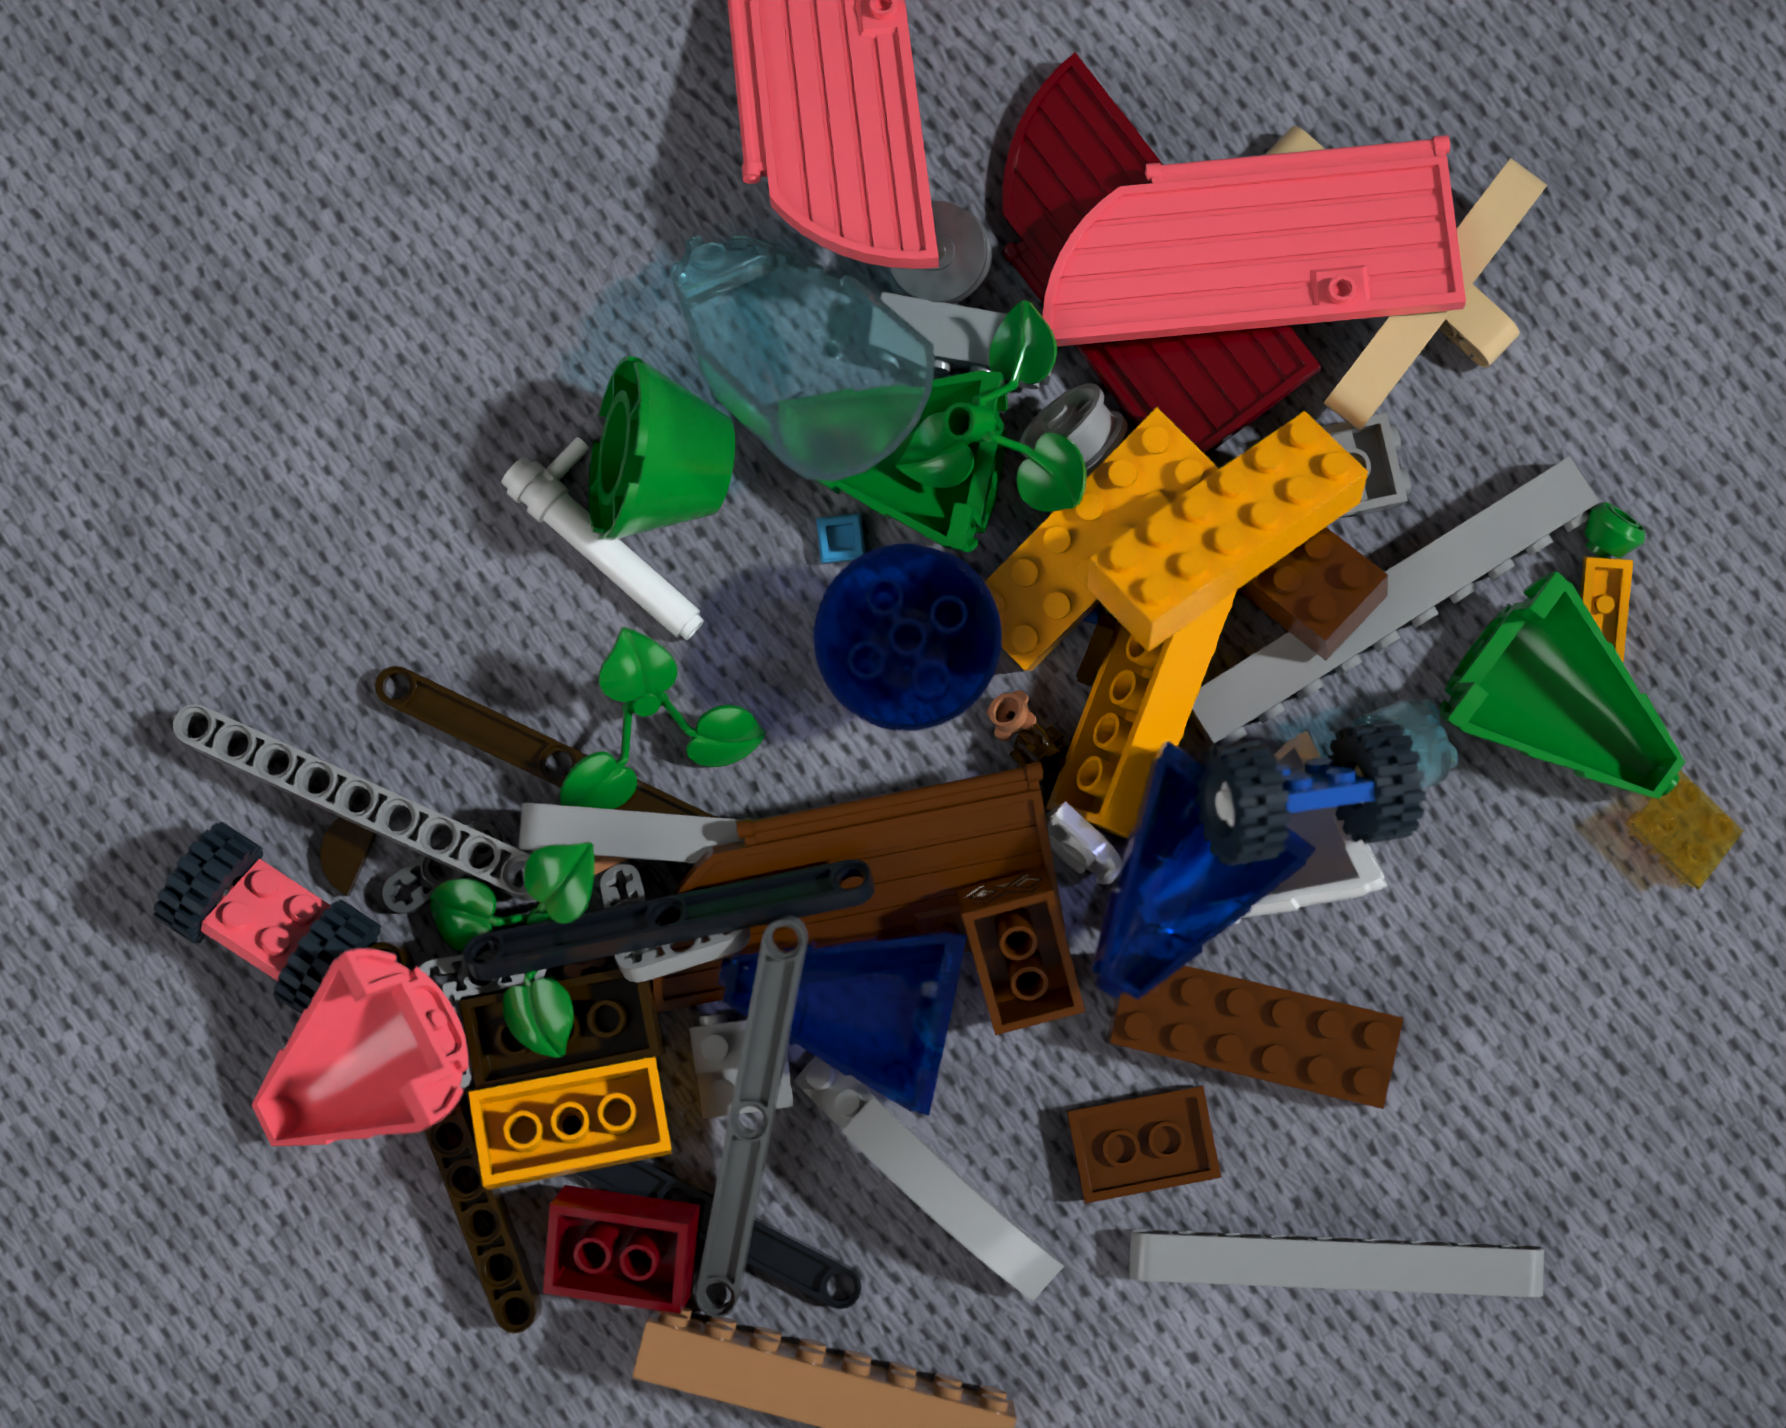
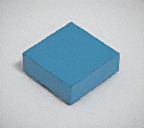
(840, 538)

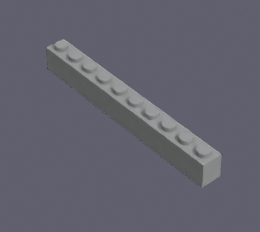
(1414, 588)

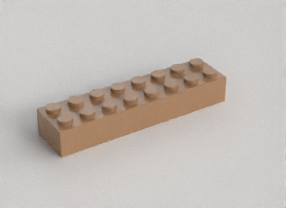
(805, 1379)

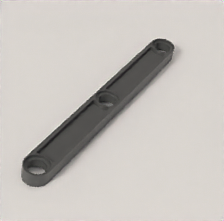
(755, 1086)

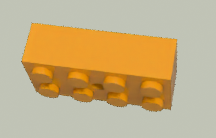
(523, 1131)

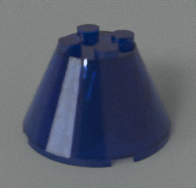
(907, 637)

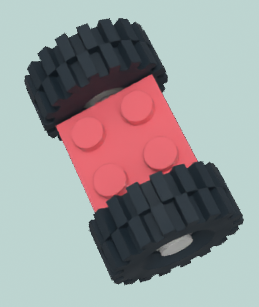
(260, 914)

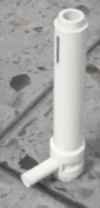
(550, 502)

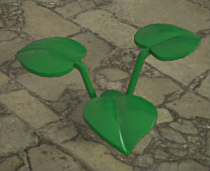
(939, 452)
(638, 674)
(562, 883)

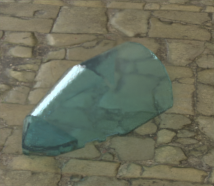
(802, 355)

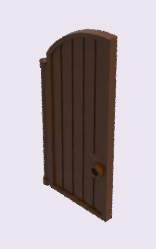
(918, 850)

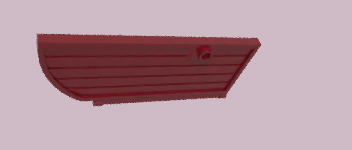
(1059, 166)

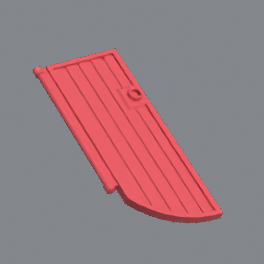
(836, 124)
(1263, 245)

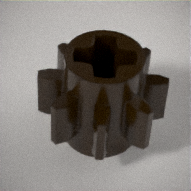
(1040, 746)

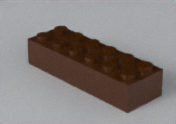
(1263, 1034)

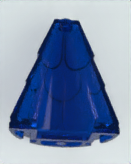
(1172, 887)
(870, 1007)

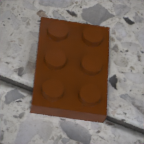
(1143, 1144)

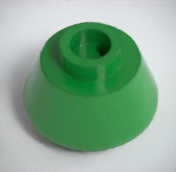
(1612, 531)

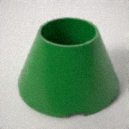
(659, 454)

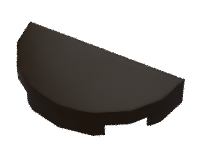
(1096, 649)
(344, 853)

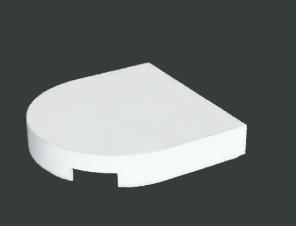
(1081, 844)

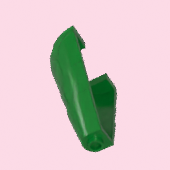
(939, 514)
(1561, 694)

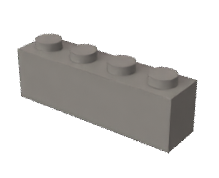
(958, 333)

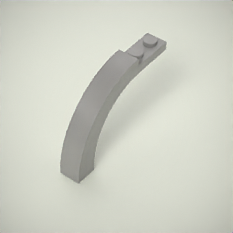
(930, 1180)

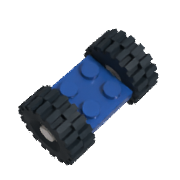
(1251, 797)

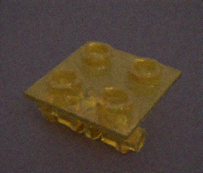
(1686, 831)

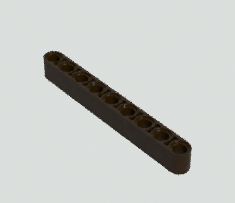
(468, 1202)

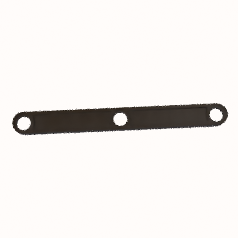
(507, 737)

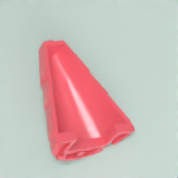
(366, 1057)

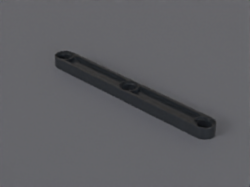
(700, 911)
(770, 1247)

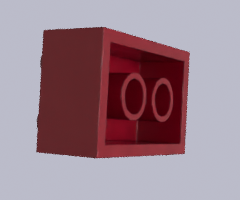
(621, 1249)

